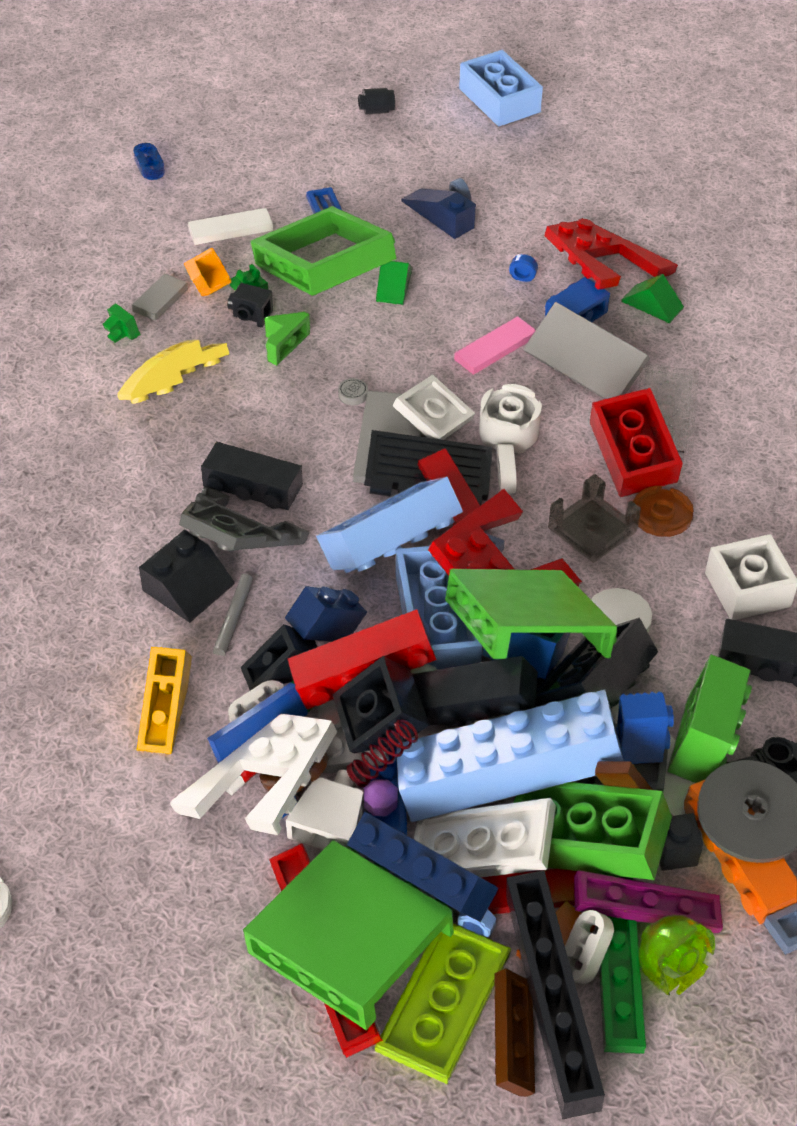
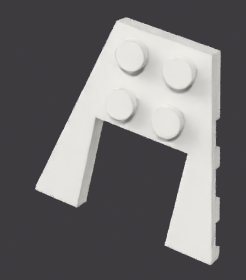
(279, 749)

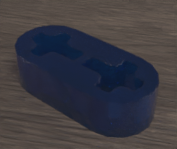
(153, 159)

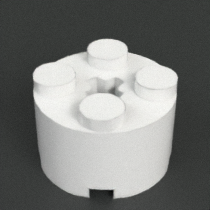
(510, 417)

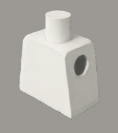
(326, 812)

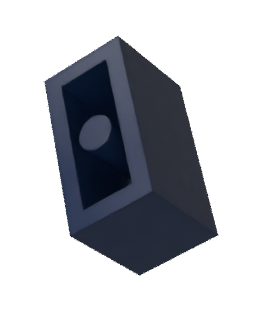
(325, 613)

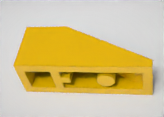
(163, 699)

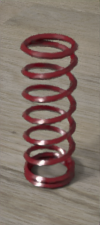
(362, 769)

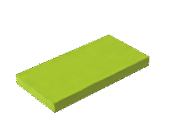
(443, 1002)

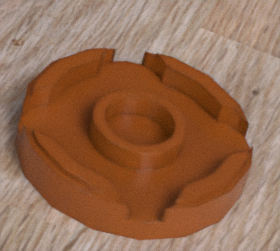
(664, 511)

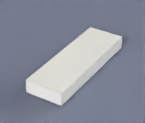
(230, 226)

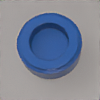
(523, 267)

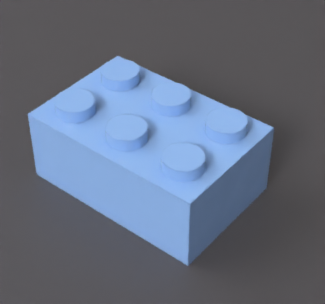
(500, 87)

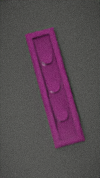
(644, 900)

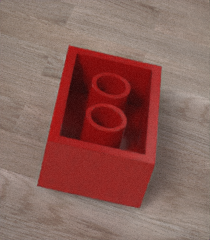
(635, 442)

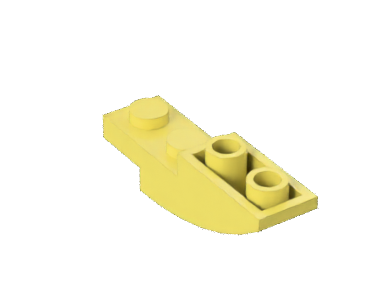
(167, 367)

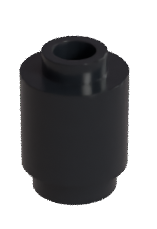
(376, 100)

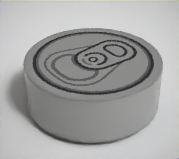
(352, 391)

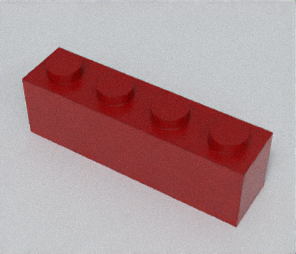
(332, 665)

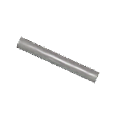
(233, 614)

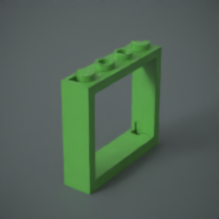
(372, 249)

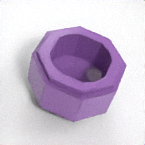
(380, 797)

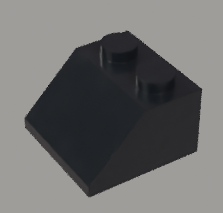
(185, 576)
(376, 701)

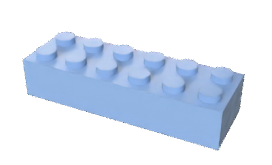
(507, 756)

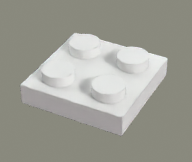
(433, 409)

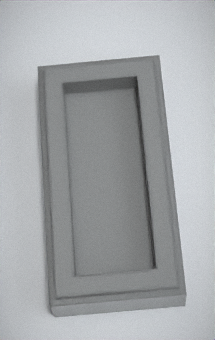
(160, 296)

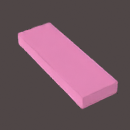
(494, 345)

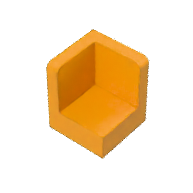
(207, 272)

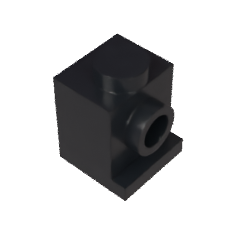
(251, 303)

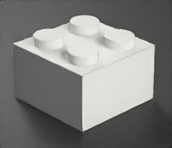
(751, 577)

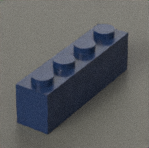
(423, 867)

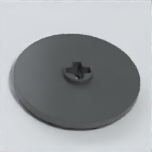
(725, 815)

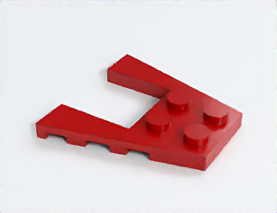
(587, 241)
(471, 548)

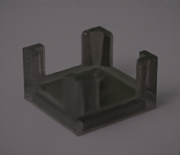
(592, 523)

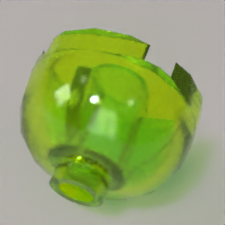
(681, 946)

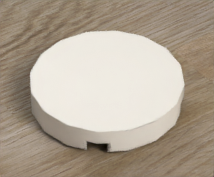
(623, 606)

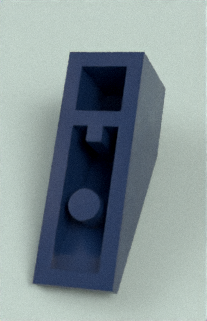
(444, 209)

